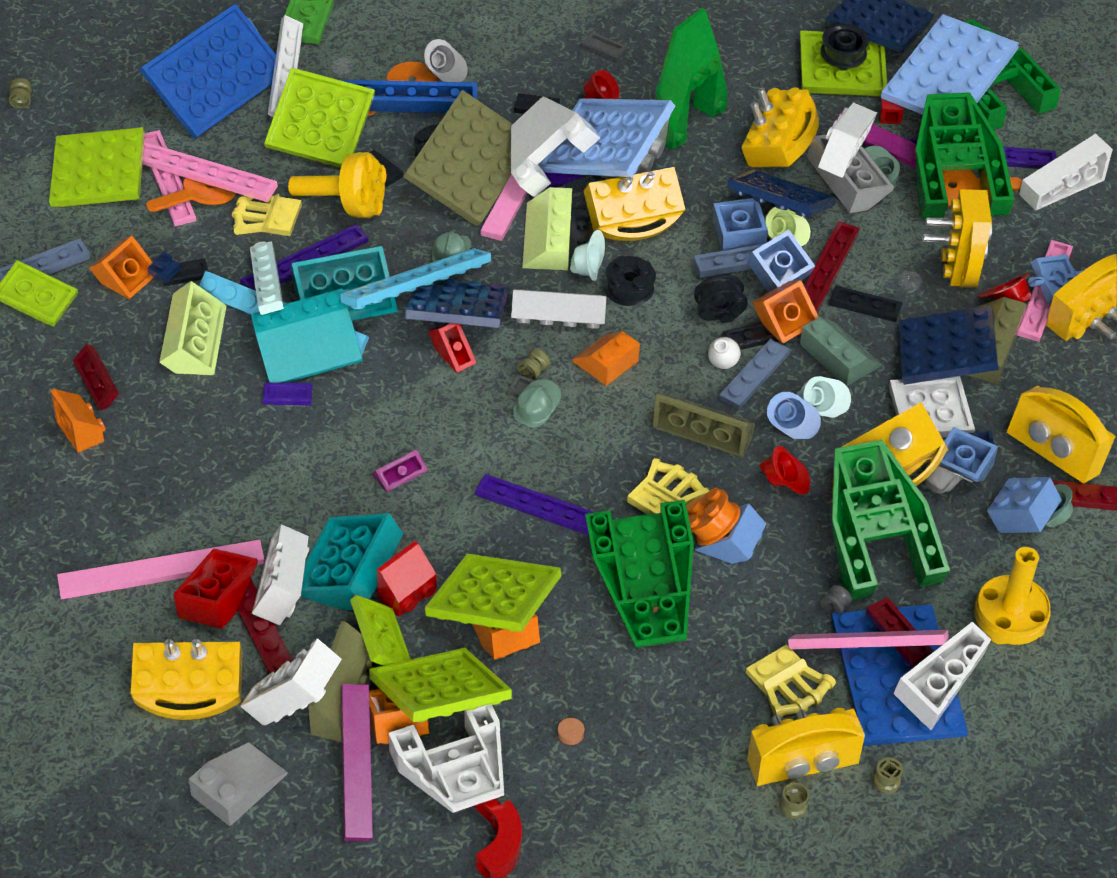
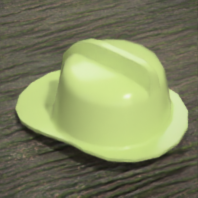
(782, 220)

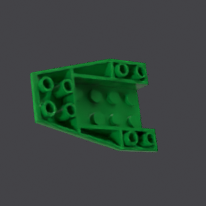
(646, 567)

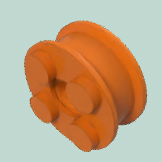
(712, 516)

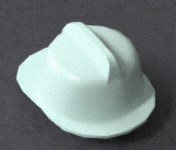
(589, 256)
(827, 394)

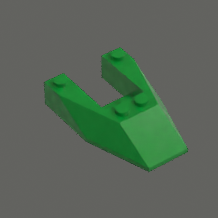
(689, 65)
(1027, 79)
(959, 138)
(879, 501)

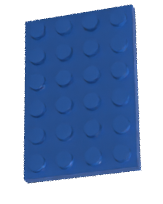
(212, 71)
(874, 675)

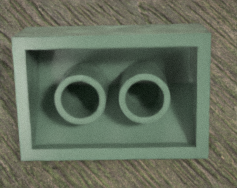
(837, 350)

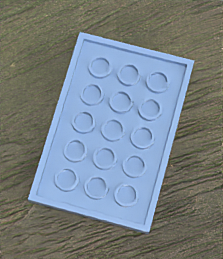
(950, 60)
(625, 136)

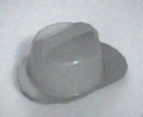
(445, 61)
(943, 479)

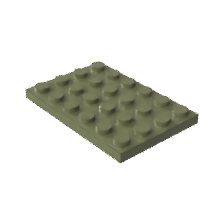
(465, 159)

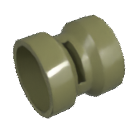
(20, 93)
(534, 364)
(888, 775)
(794, 800)

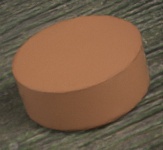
(571, 731)

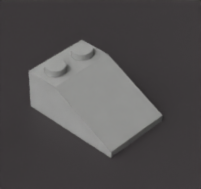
(235, 782)

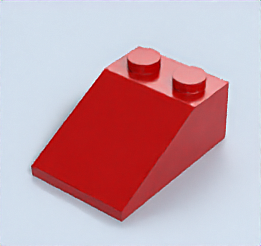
(215, 588)

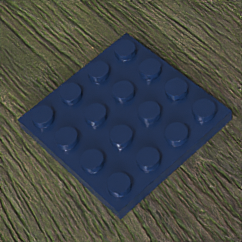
(885, 21)
(781, 192)
(459, 303)
(948, 345)

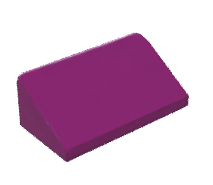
(400, 471)

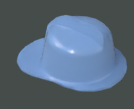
(801, 416)

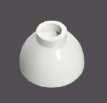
(723, 353)

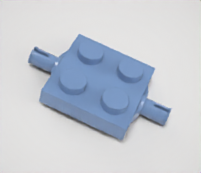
(1052, 274)

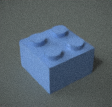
(739, 224)
(780, 261)
(1024, 505)

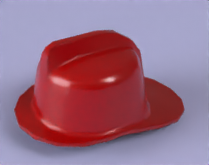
(601, 86)
(1014, 289)
(786, 470)

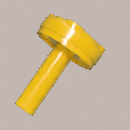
(358, 185)
(1012, 605)

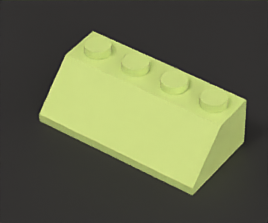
(548, 230)
(193, 331)

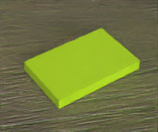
(36, 293)
(380, 631)

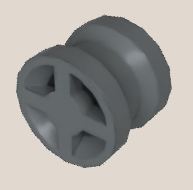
(836, 600)

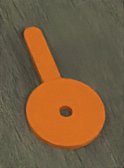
(409, 69)
(967, 181)
(194, 191)

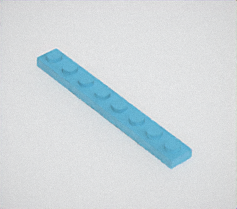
(414, 278)
(245, 298)

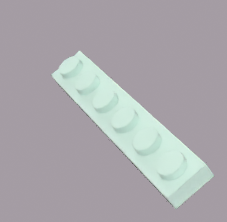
(266, 277)

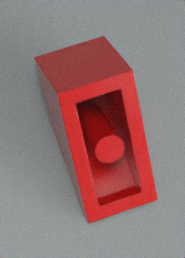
(452, 345)

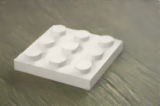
(941, 398)

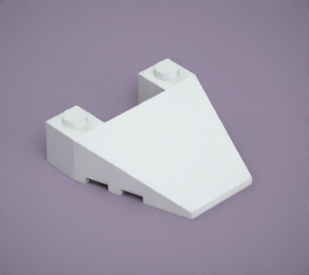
(539, 134)
(459, 771)

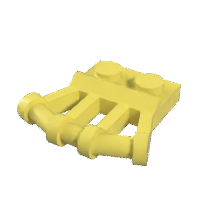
(279, 217)
(650, 494)
(779, 669)

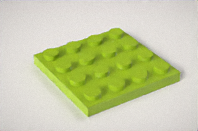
(822, 78)
(319, 117)
(97, 167)
(493, 592)
(440, 684)

